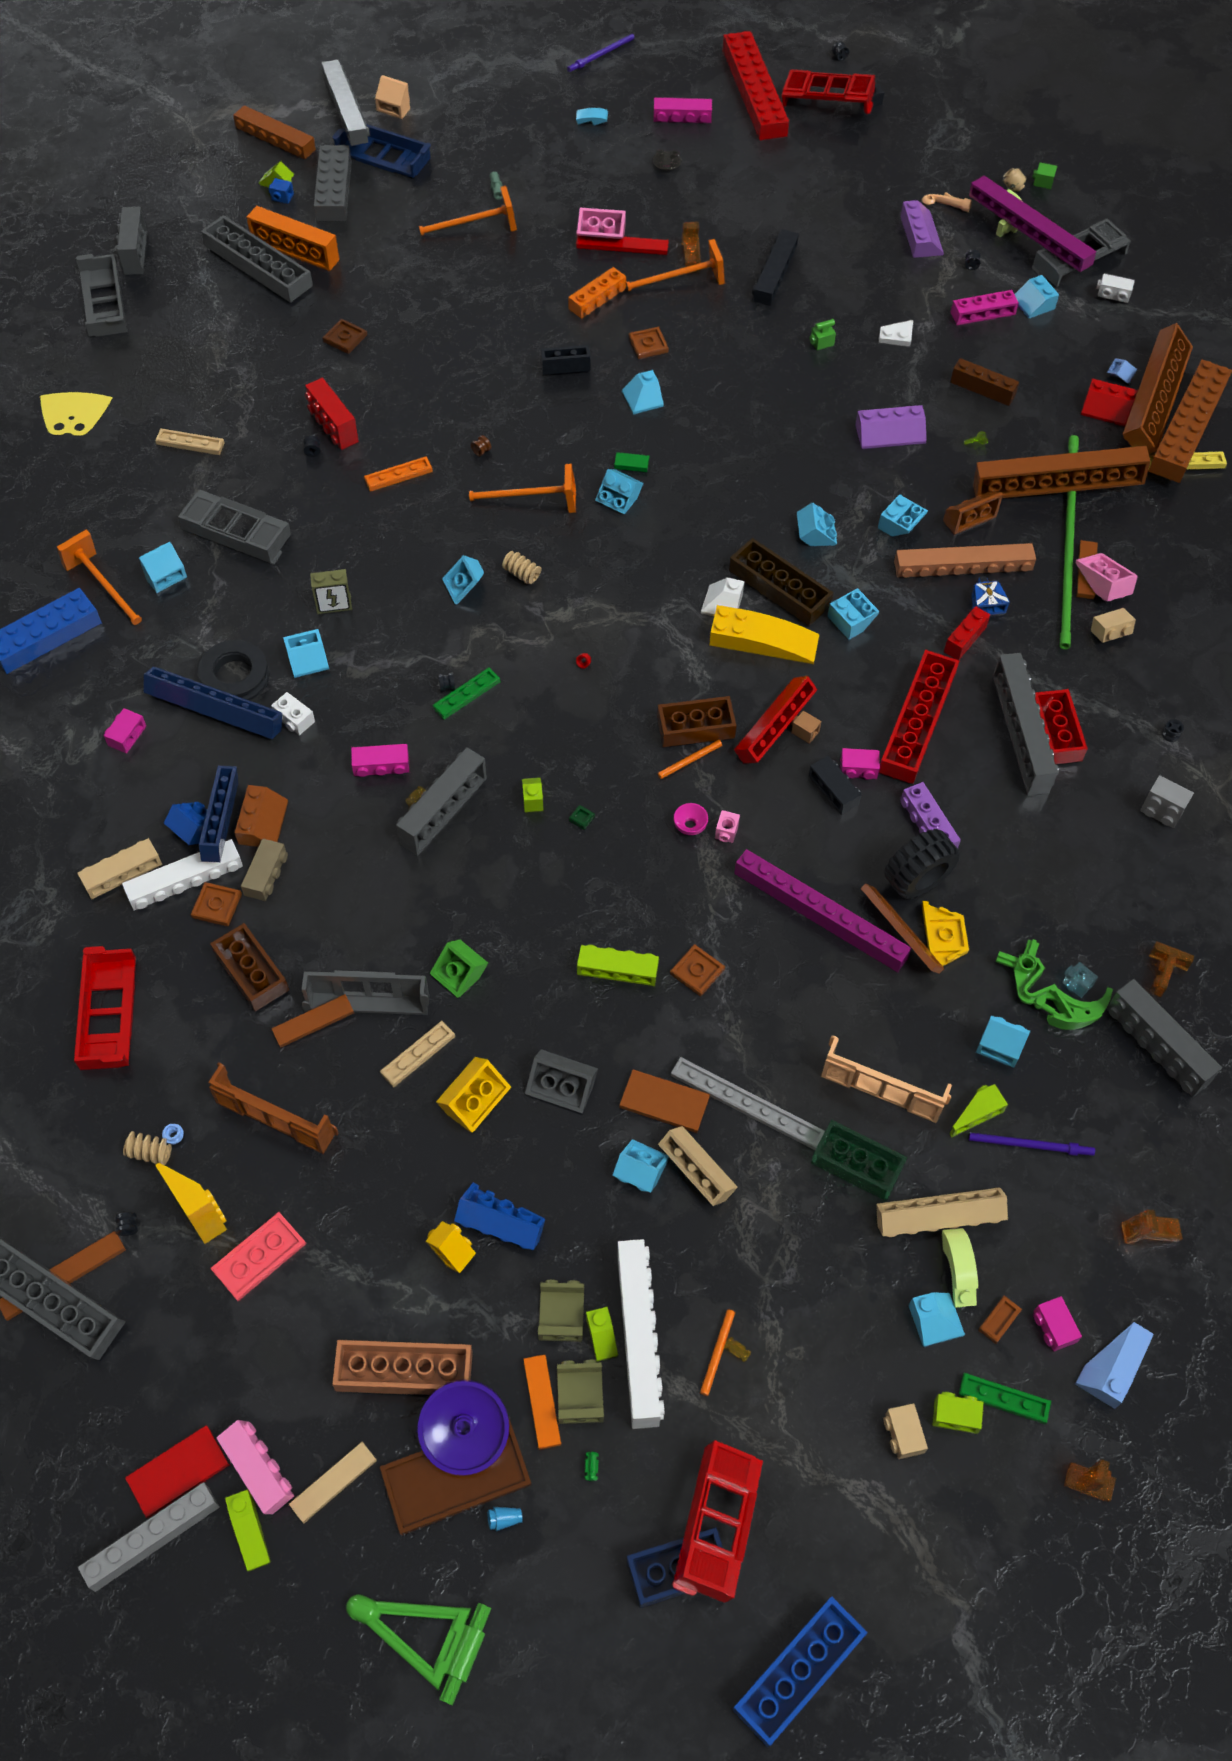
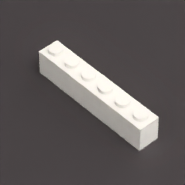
(179, 876)

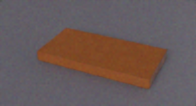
(664, 1101)

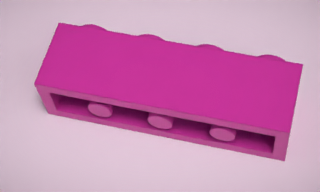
(682, 110)

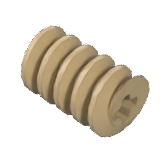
(521, 567)
(147, 1149)

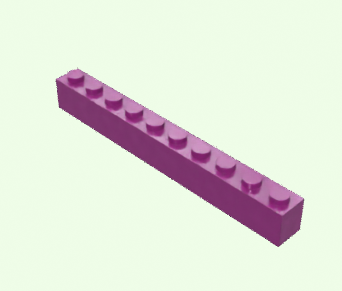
(1032, 223)
(822, 910)

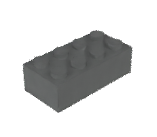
(131, 240)

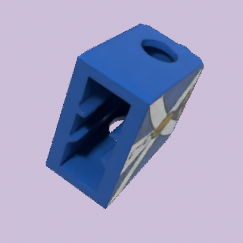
(989, 596)

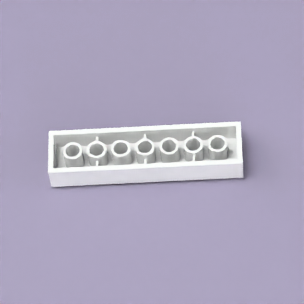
(639, 1338)

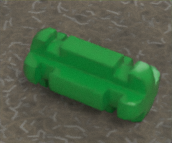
(591, 1466)

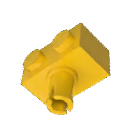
(451, 1246)

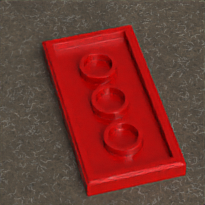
(177, 1471)

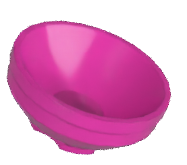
(690, 812)

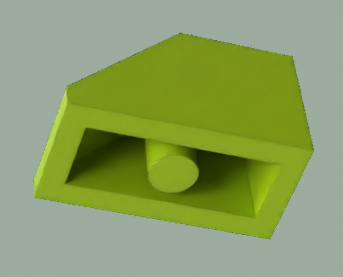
(279, 171)
(532, 794)
(602, 1334)

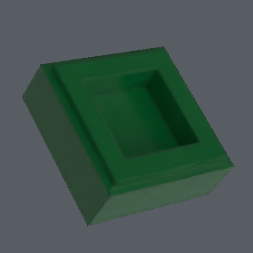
(581, 817)

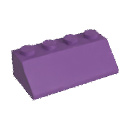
(920, 230)
(891, 427)

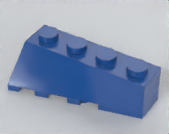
(499, 1218)

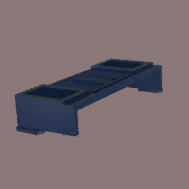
(410, 162)

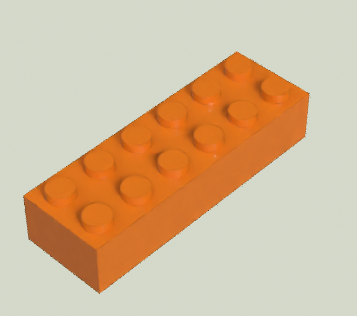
(294, 238)

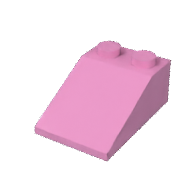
(1107, 577)

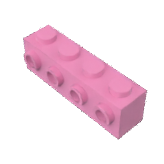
(255, 1466)

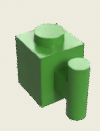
(1044, 175)
(823, 334)

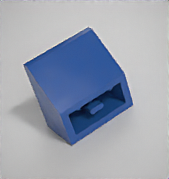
(187, 821)

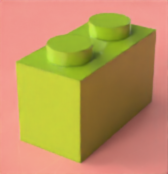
(958, 1413)

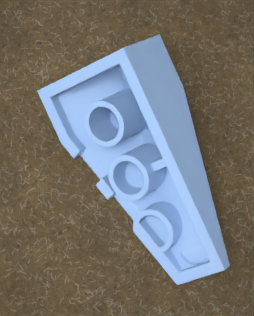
(1114, 1368)

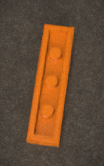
(398, 474)
(542, 1402)

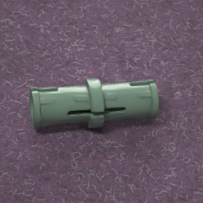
(495, 185)

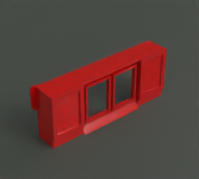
(857, 87)
(100, 972)
(701, 1564)

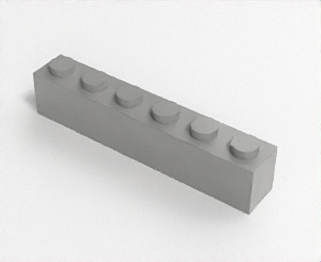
(148, 1537)

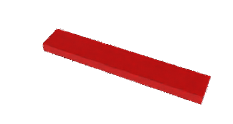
(627, 244)

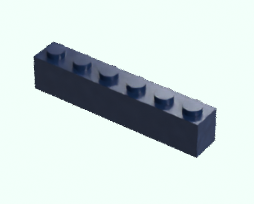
(218, 814)

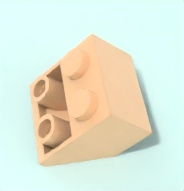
(392, 97)

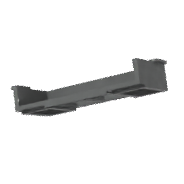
(1103, 232)
(99, 273)
(262, 540)
(408, 996)

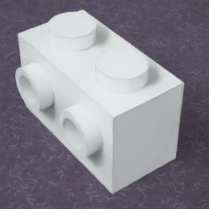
(294, 713)

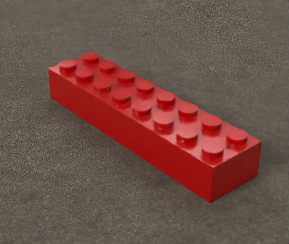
(918, 717)

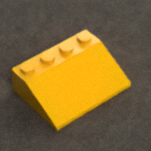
(196, 1203)

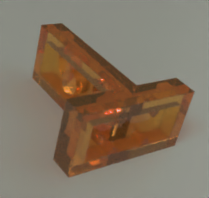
(690, 242)
(1169, 958)
(1150, 1227)
(1092, 1481)

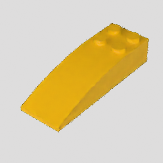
(762, 635)

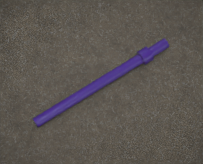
(581, 62)
(1071, 1148)

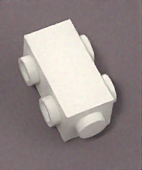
(1115, 288)

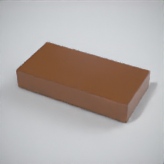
(1000, 1319)

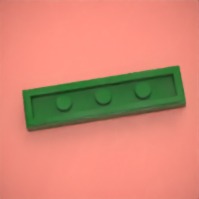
(466, 693)
(1005, 1398)

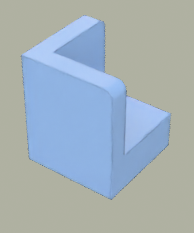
(1122, 369)

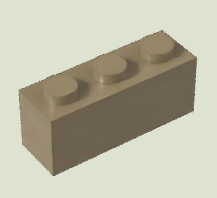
(264, 870)

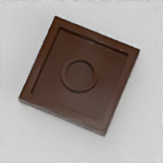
(344, 336)

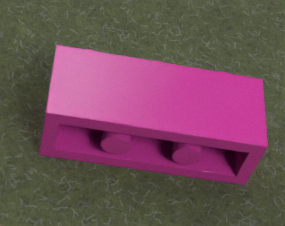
(380, 760)

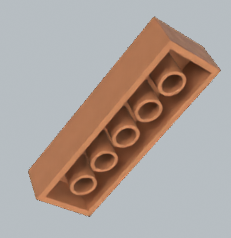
(399, 1366)

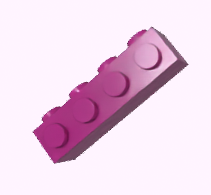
(984, 307)

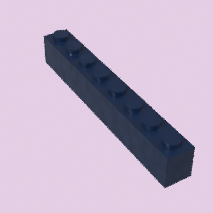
(212, 702)

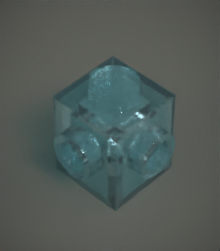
(1079, 979)

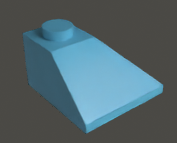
(643, 393)
(462, 577)
(935, 1318)

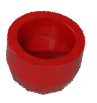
(579, 662)

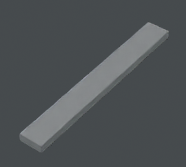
(748, 1103)

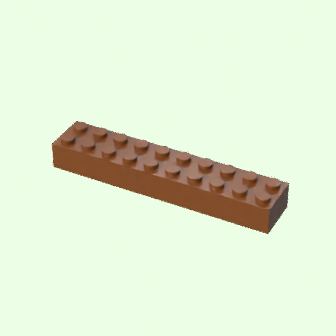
(1158, 389)
(1190, 421)
(1063, 472)

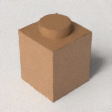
(806, 726)

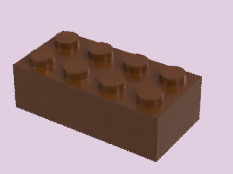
(696, 721)
(249, 967)

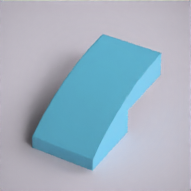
(595, 115)

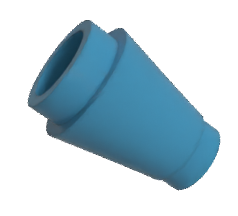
(503, 1517)

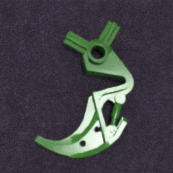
(1026, 978)

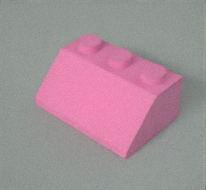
(601, 223)

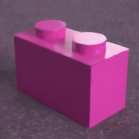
(124, 730)
(860, 763)
(1057, 1324)

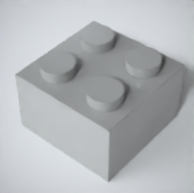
(1166, 801)

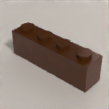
(984, 382)

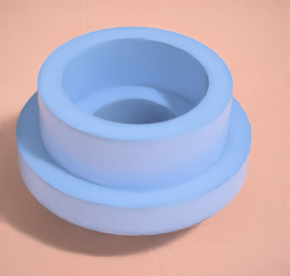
(170, 1129)

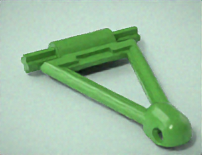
(457, 1651)

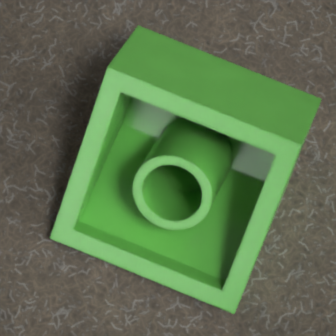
(458, 967)

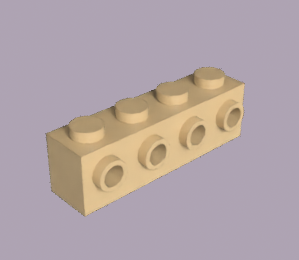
(119, 868)
(697, 1165)

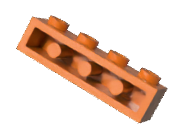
(597, 292)

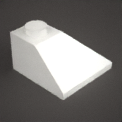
(723, 593)

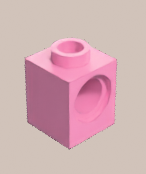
(728, 820)

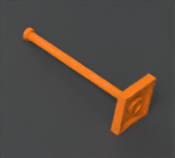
(506, 209)
(714, 262)
(568, 489)
(79, 550)

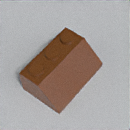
(973, 512)
(260, 816)

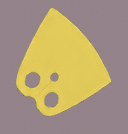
(85, 408)

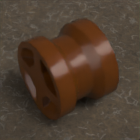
(481, 445)

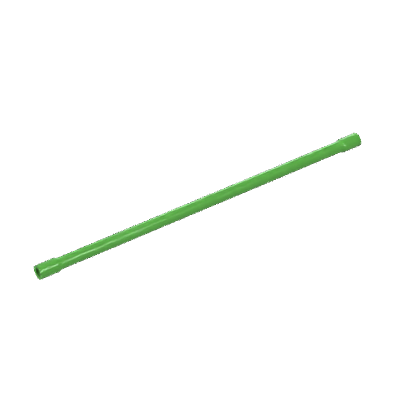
(1065, 635)

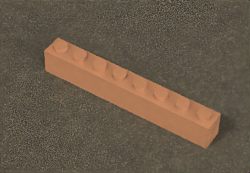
(964, 560)

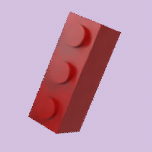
(966, 633)

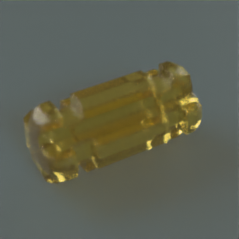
(415, 796)
(737, 1349)

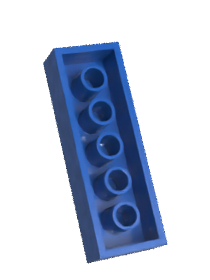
(46, 629)
(799, 1671)

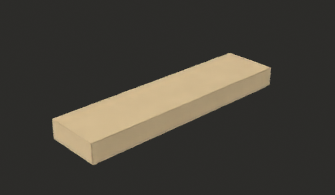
(190, 441)
(417, 1054)
(332, 1482)

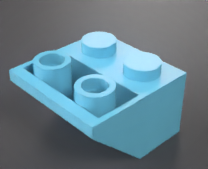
(618, 491)
(901, 516)
(816, 526)
(162, 567)
(852, 613)
(306, 653)
(1002, 1041)

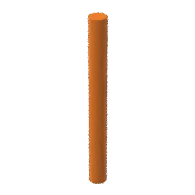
(691, 758)
(714, 1362)

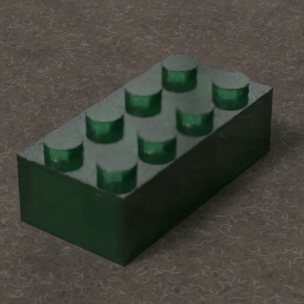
(859, 1160)

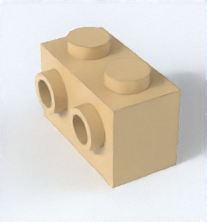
(1113, 625)
(905, 1431)

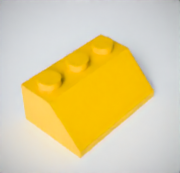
(474, 1094)

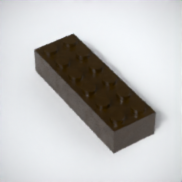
(780, 581)

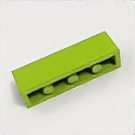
(617, 965)

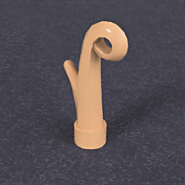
(963, 204)

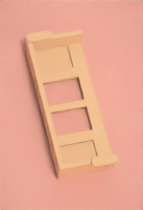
(883, 1086)

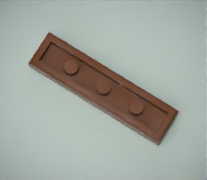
(1086, 549)
(312, 1020)

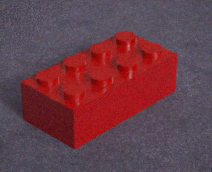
(331, 413)
(1062, 726)

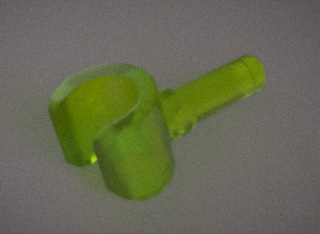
(980, 435)

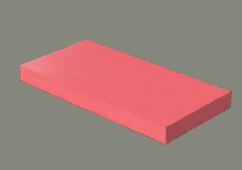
(258, 1256)

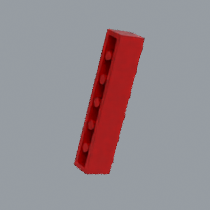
(775, 720)

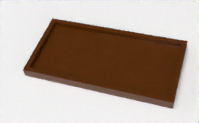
(427, 1494)

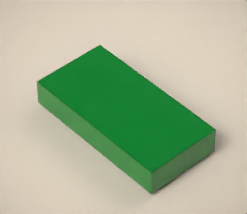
(631, 462)

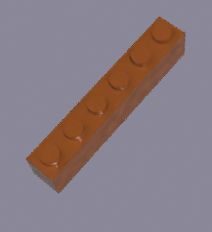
(274, 132)

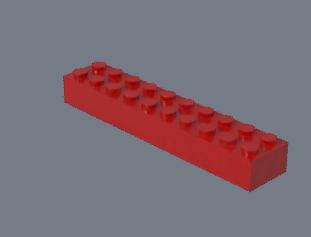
(755, 85)

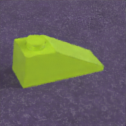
(984, 1106)
(248, 1529)

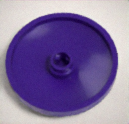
(463, 1427)

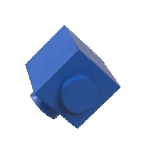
(281, 190)

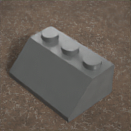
(561, 1081)

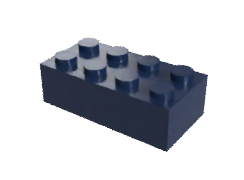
(656, 1567)

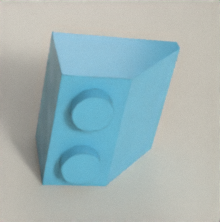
(1036, 297)
(640, 1166)

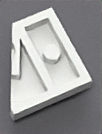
(897, 333)

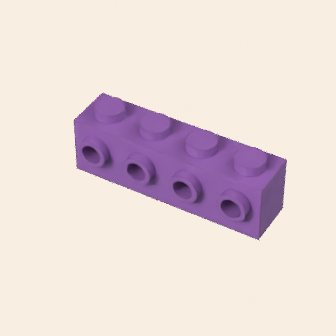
(926, 812)

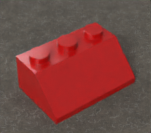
(1109, 402)

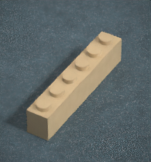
(942, 1212)

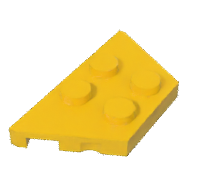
(944, 933)

